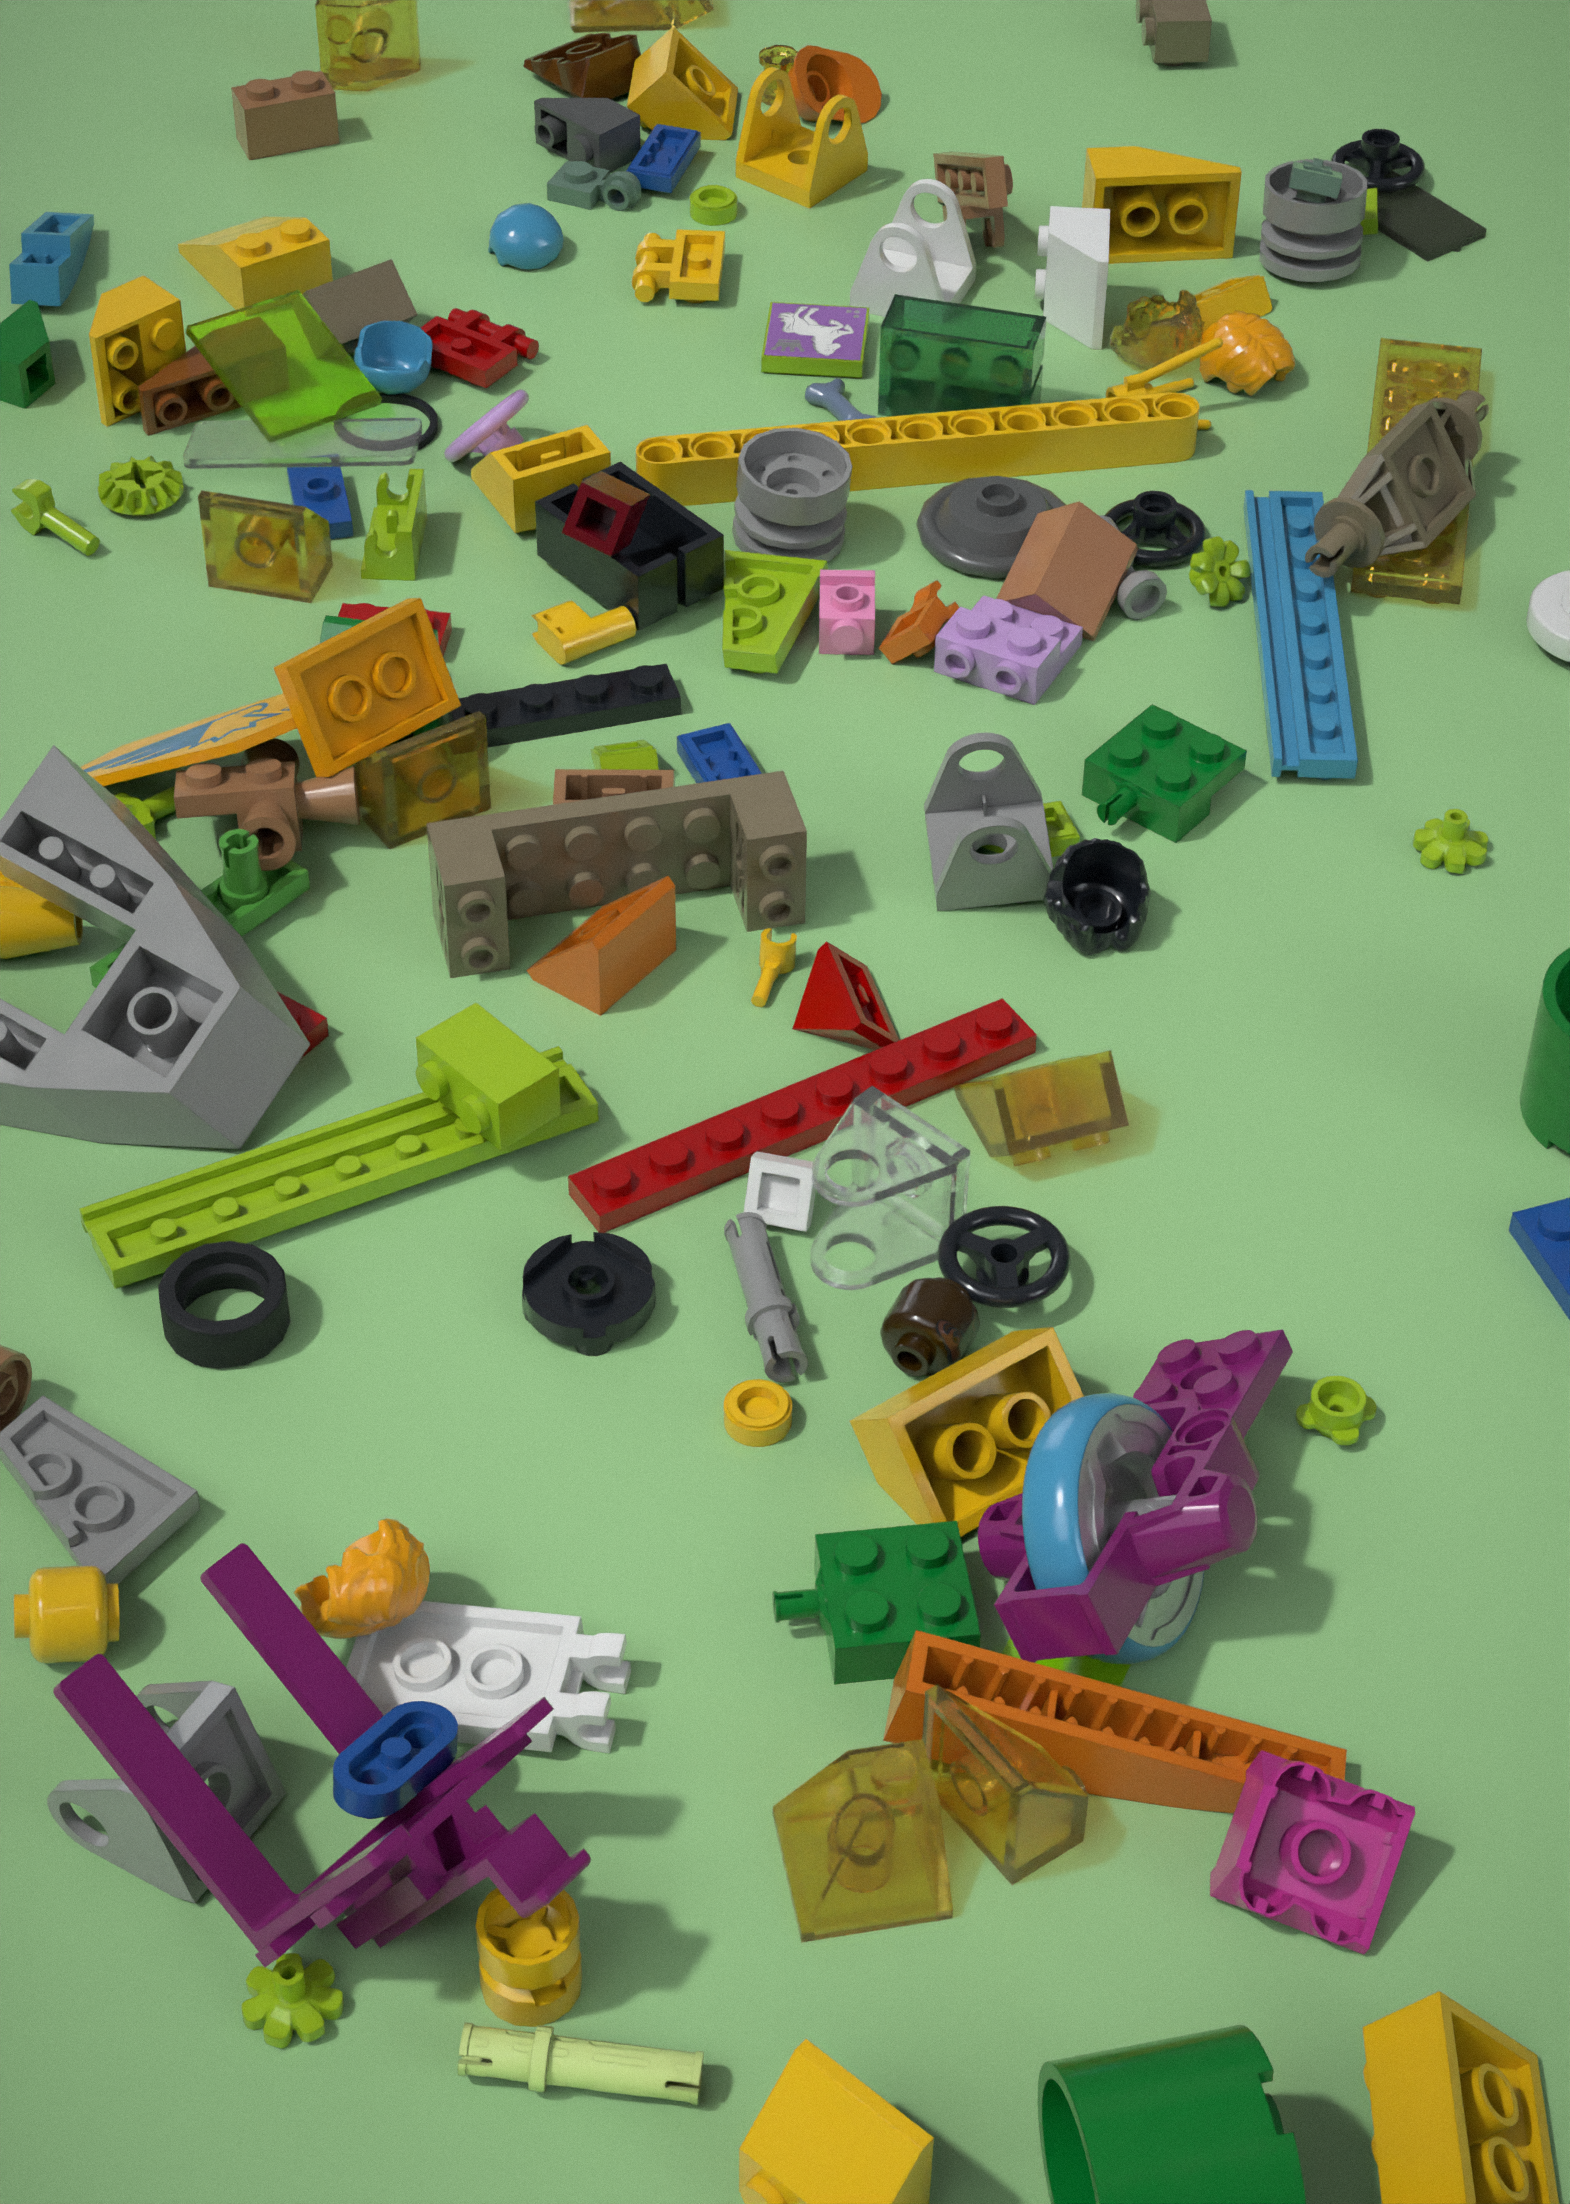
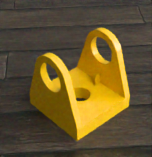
(794, 159)

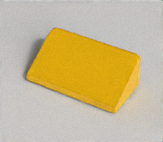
(1239, 294)

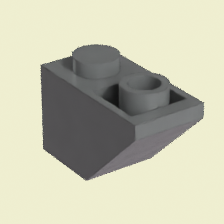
(588, 130)

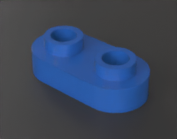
(395, 1759)

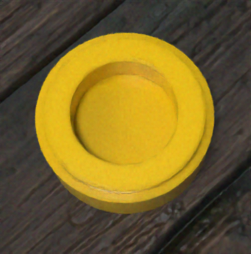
(757, 1413)

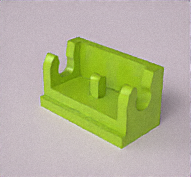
(396, 530)

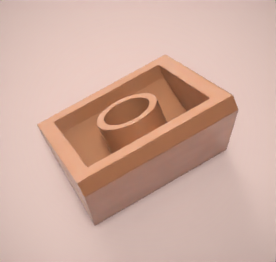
(1070, 567)

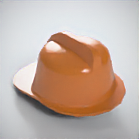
(825, 73)

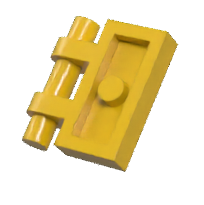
(687, 266)

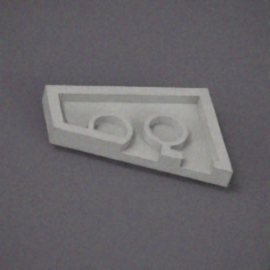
(93, 1490)

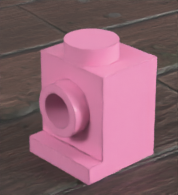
(847, 612)

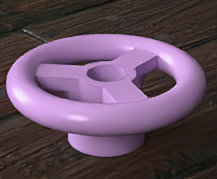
(491, 430)

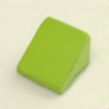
(625, 756)

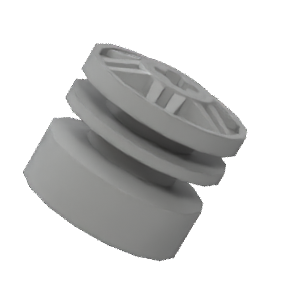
(1311, 238)
(792, 494)

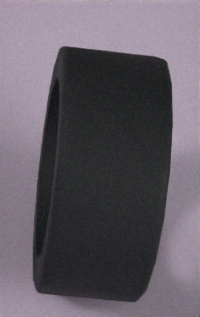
(232, 1340)

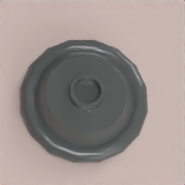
(982, 522)

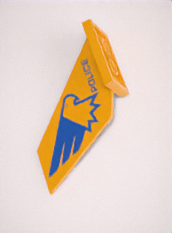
(339, 695)

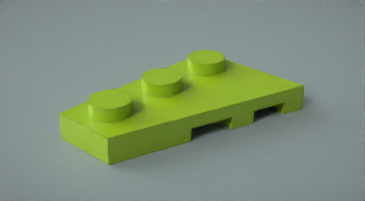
(766, 607)

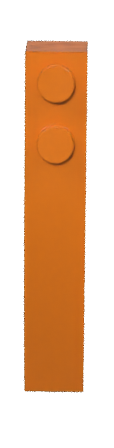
(1108, 1734)

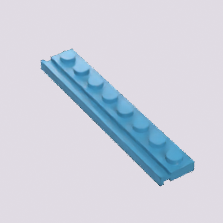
(1298, 640)

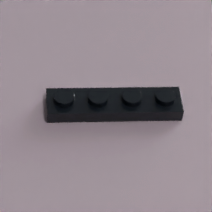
(574, 705)

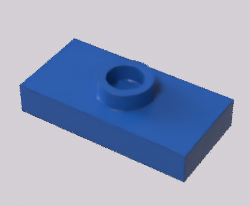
(665, 157)
(325, 494)
(715, 754)

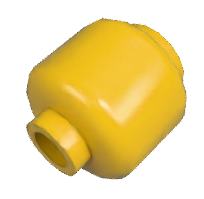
(67, 1613)

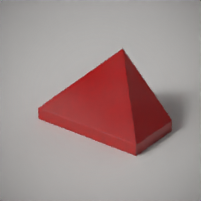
(844, 1002)

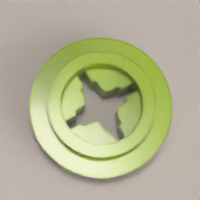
(121, 490)

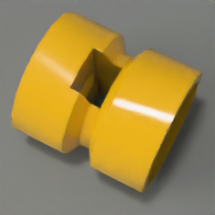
(530, 1963)

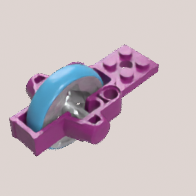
(1133, 1504)

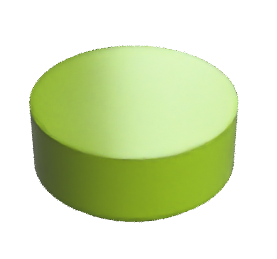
(713, 205)

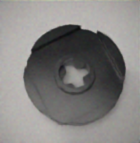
(588, 1320)

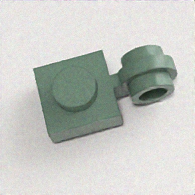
(1314, 181)
(585, 185)

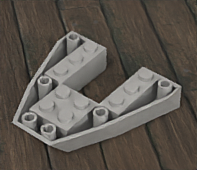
(184, 1025)

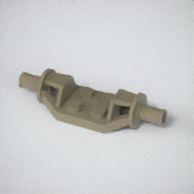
(1403, 487)

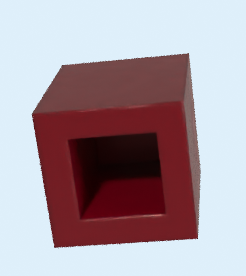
(605, 513)

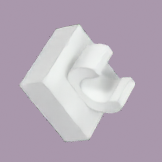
(781, 1190)

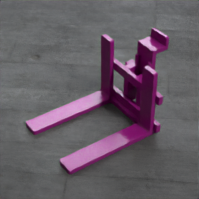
(389, 1876)

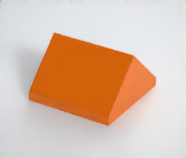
(612, 948)

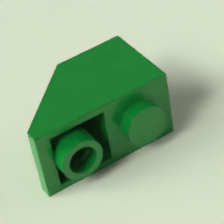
(24, 357)

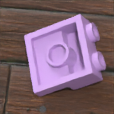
(1005, 648)

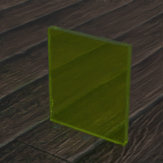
(283, 366)

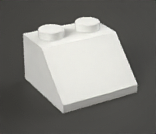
(1075, 271)

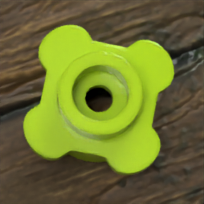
(1336, 1409)

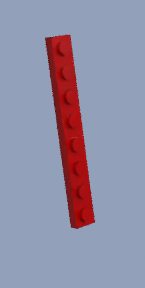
(797, 1115)

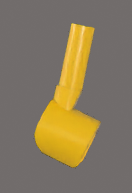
(773, 960)

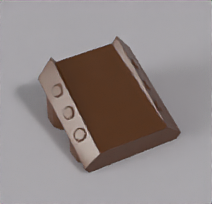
(589, 65)

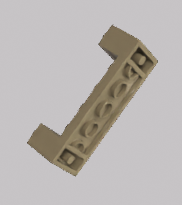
(606, 847)

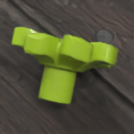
(1218, 573)
(1450, 842)
(291, 2000)

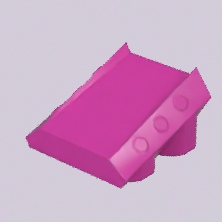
(1311, 1851)

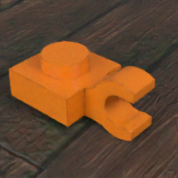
(917, 629)

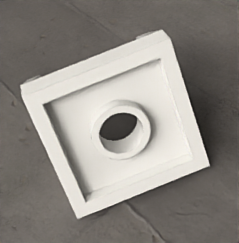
(917, 255)

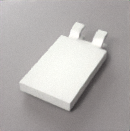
(493, 1667)

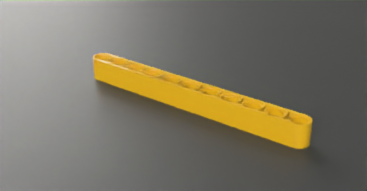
(948, 445)

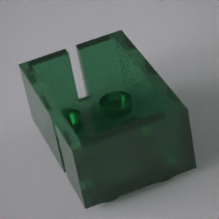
(957, 357)

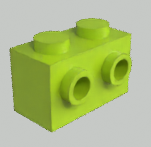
(488, 1076)

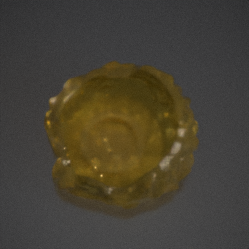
(1158, 330)

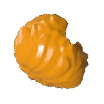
(1249, 354)
(373, 1588)

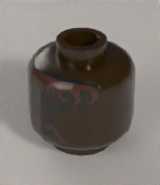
(931, 1324)

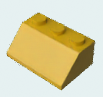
(968, 1429)
(1455, 2110)

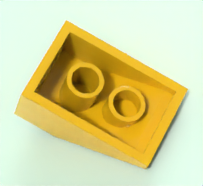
(1163, 204)
(261, 259)

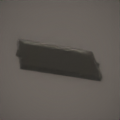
(1424, 222)

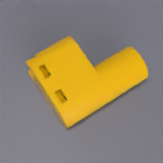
(571, 634)

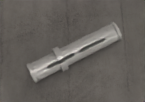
(769, 1313)

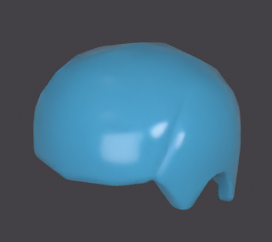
(525, 237)
(394, 356)

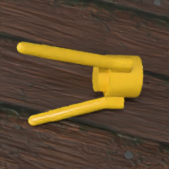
(1138, 383)

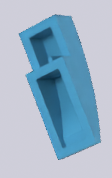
(50, 258)

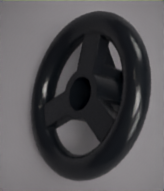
(1378, 155)
(1155, 524)
(1004, 1263)

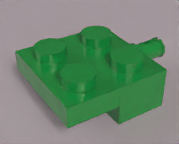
(1160, 773)
(882, 1589)

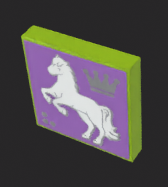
(815, 340)

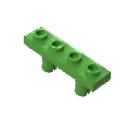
(242, 893)

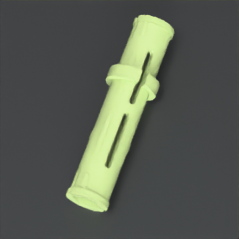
(579, 2063)

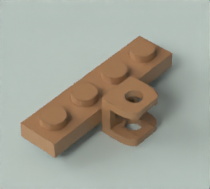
(981, 188)

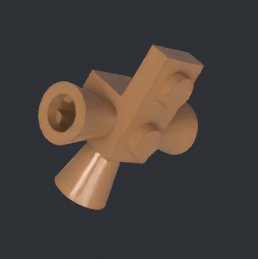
(268, 798)

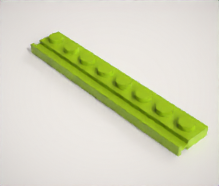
(303, 1179)

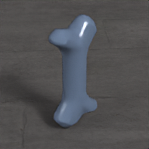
(830, 397)

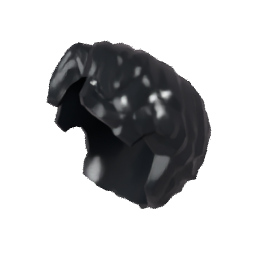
(1098, 895)

